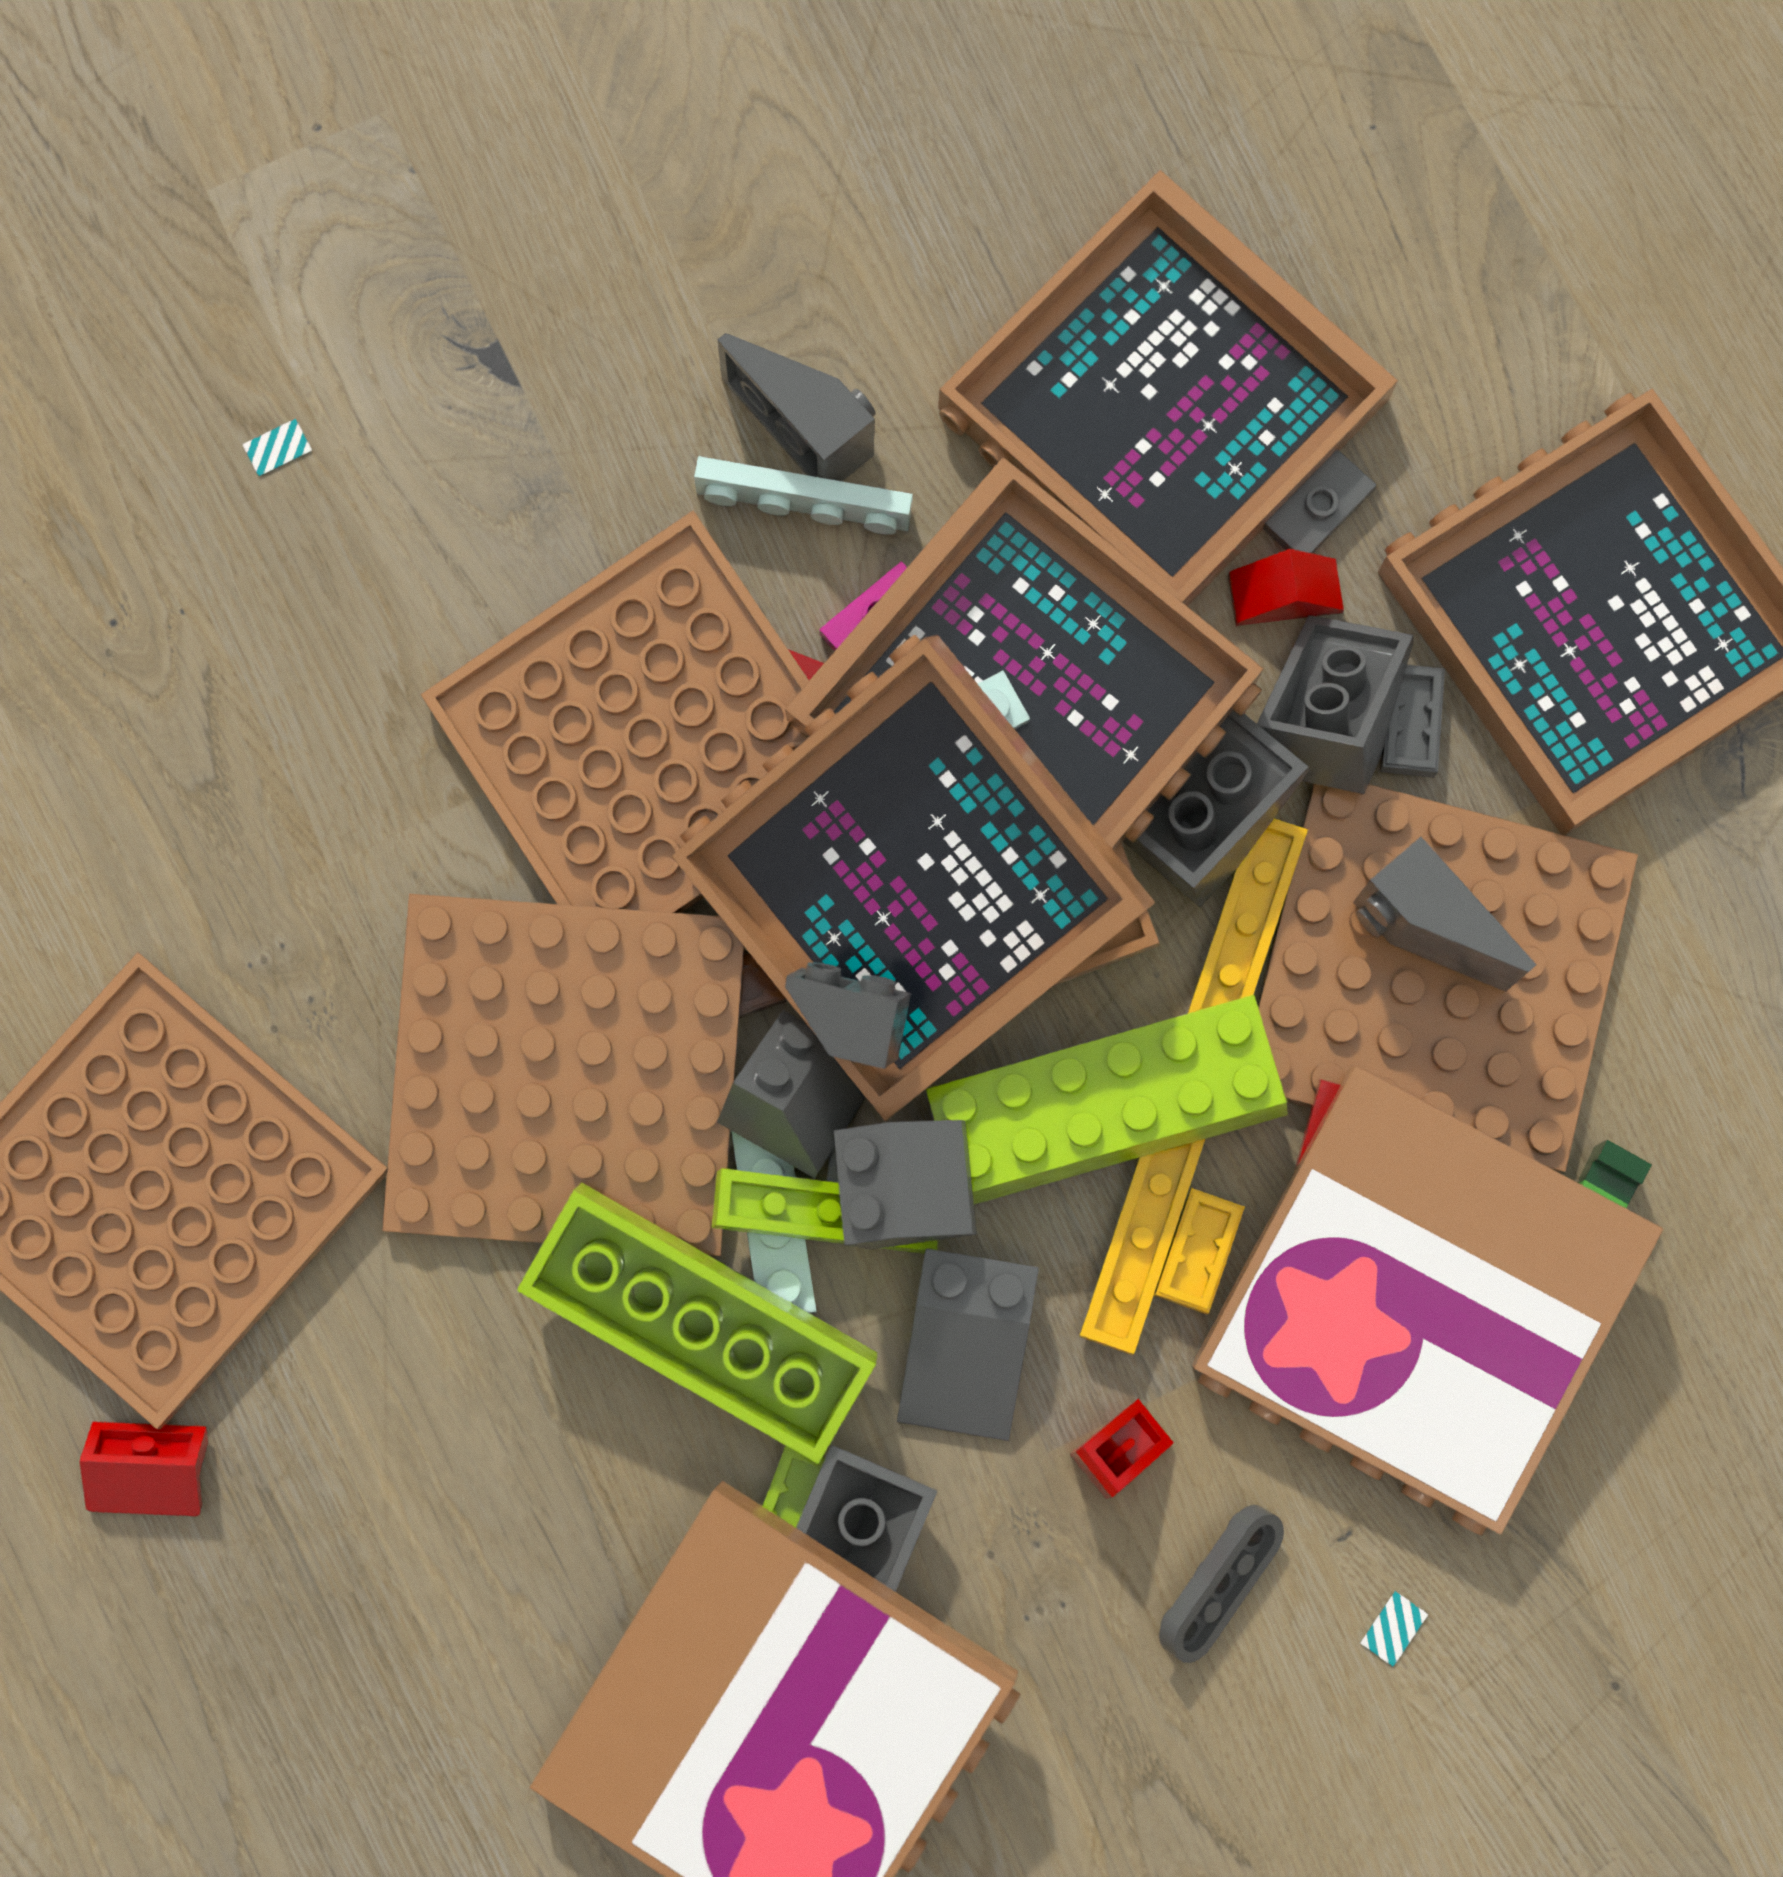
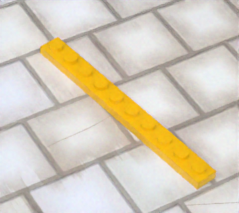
(1164, 1177)

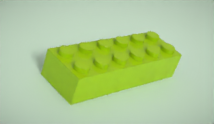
(1114, 1098)
(698, 1322)

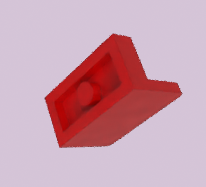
(143, 1468)

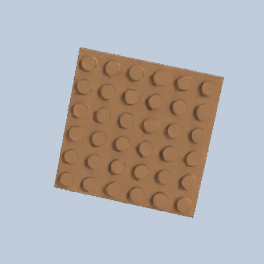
(625, 719)
(1476, 1052)
(557, 1057)
(163, 1189)

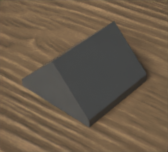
(866, 1514)

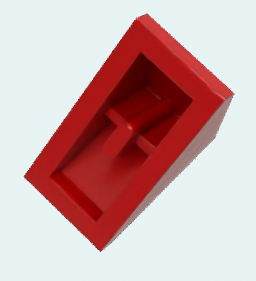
(1285, 588)
(1122, 1449)

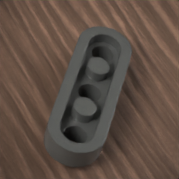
(1221, 1583)

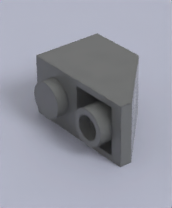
(850, 1016)

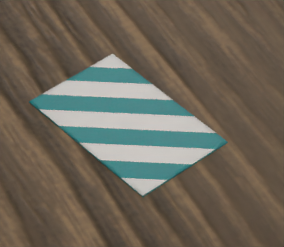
(277, 447)
(1394, 1628)

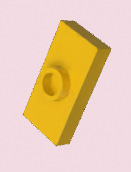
(1199, 1251)

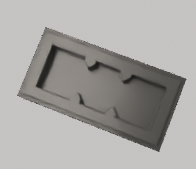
(1320, 505)
(1415, 726)

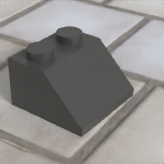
(792, 1097)
(904, 1183)

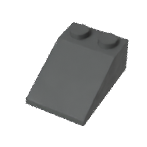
(802, 408)
(1338, 699)
(1220, 809)
(1433, 914)
(967, 1344)

